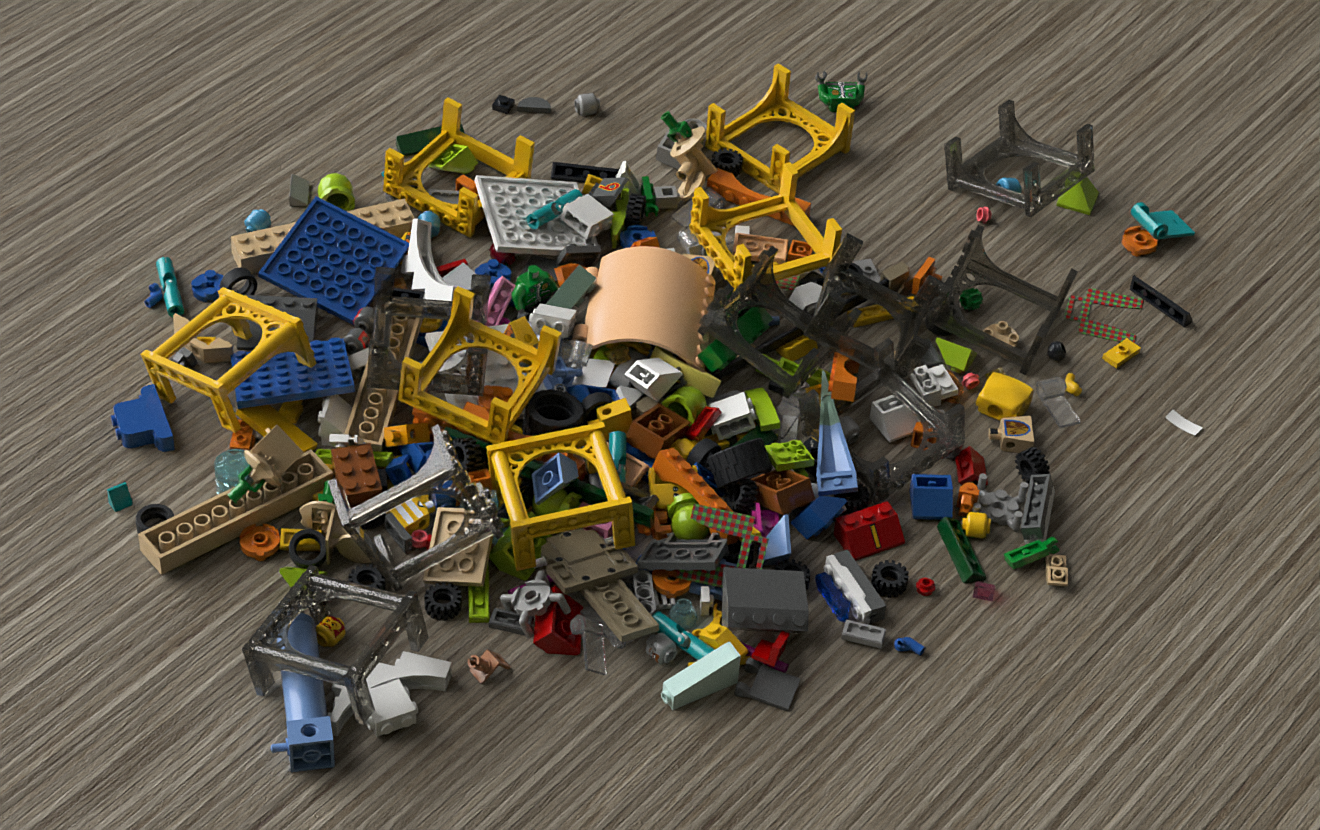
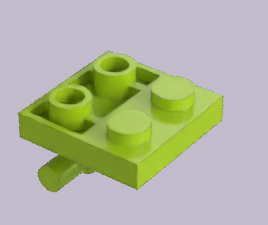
(790, 456)

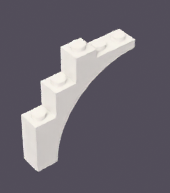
(421, 266)
(411, 669)

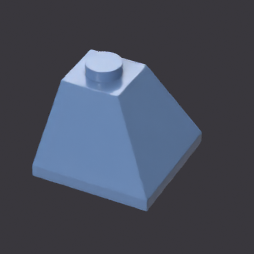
(553, 477)
(779, 543)

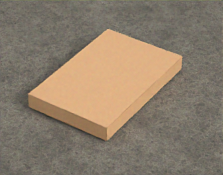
(756, 244)

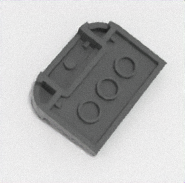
(684, 554)

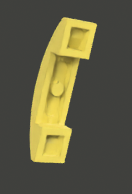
(702, 381)

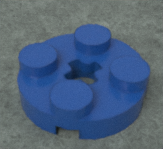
(633, 232)
(494, 268)
(201, 282)

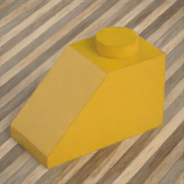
(718, 635)

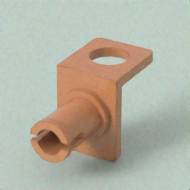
(485, 665)

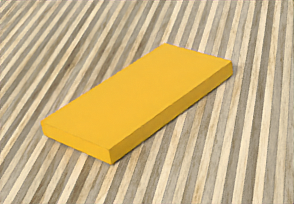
(266, 416)

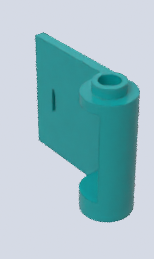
(1160, 224)

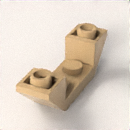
(214, 352)

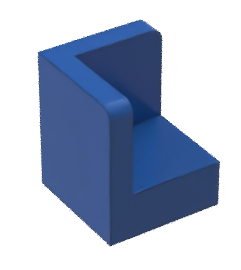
(398, 470)

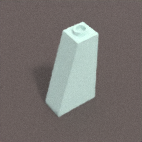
(703, 677)

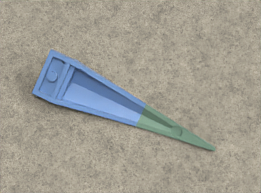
(834, 463)

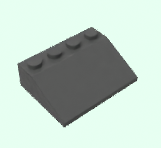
(303, 308)
(764, 600)

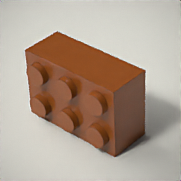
(656, 430)
(356, 472)
(783, 491)

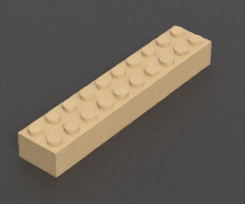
(255, 248)
(374, 406)
(222, 520)

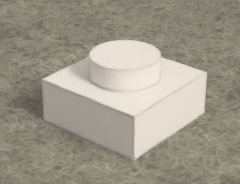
(706, 600)

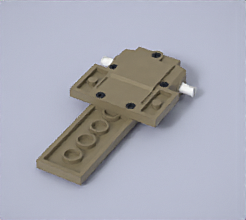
(586, 564)

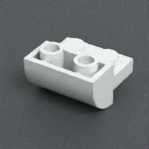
(933, 384)

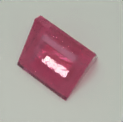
(984, 591)

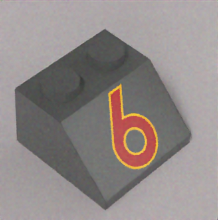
(608, 190)

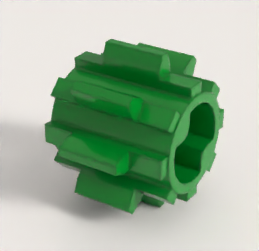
(971, 299)

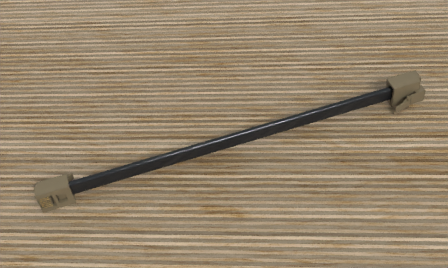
(895, 278)

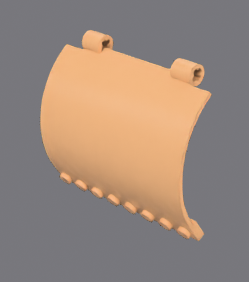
(649, 299)

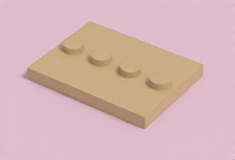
(465, 567)

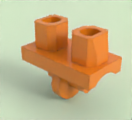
(967, 497)
(658, 532)

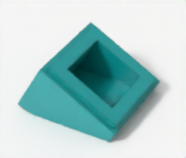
(119, 497)

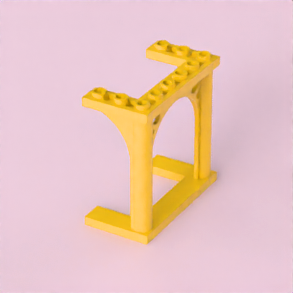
(776, 100)
(469, 209)
(738, 267)
(233, 310)
(502, 416)
(599, 459)

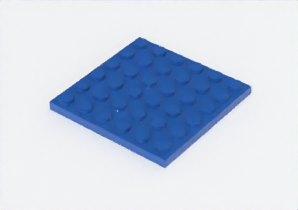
(333, 259)
(287, 380)

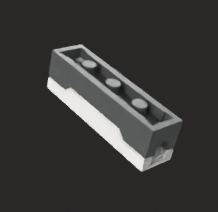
(1037, 508)
(855, 587)

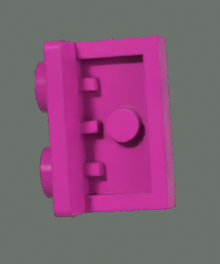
(764, 520)

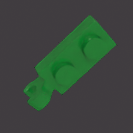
(647, 190)
(1031, 552)

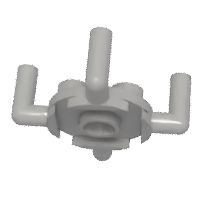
(1000, 498)
(538, 605)

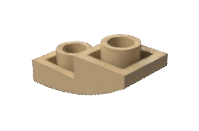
(1056, 570)

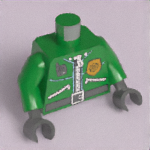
(840, 92)
(531, 289)

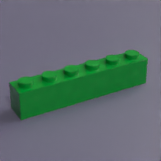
(750, 326)

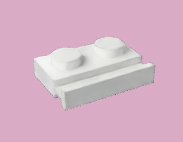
(344, 440)

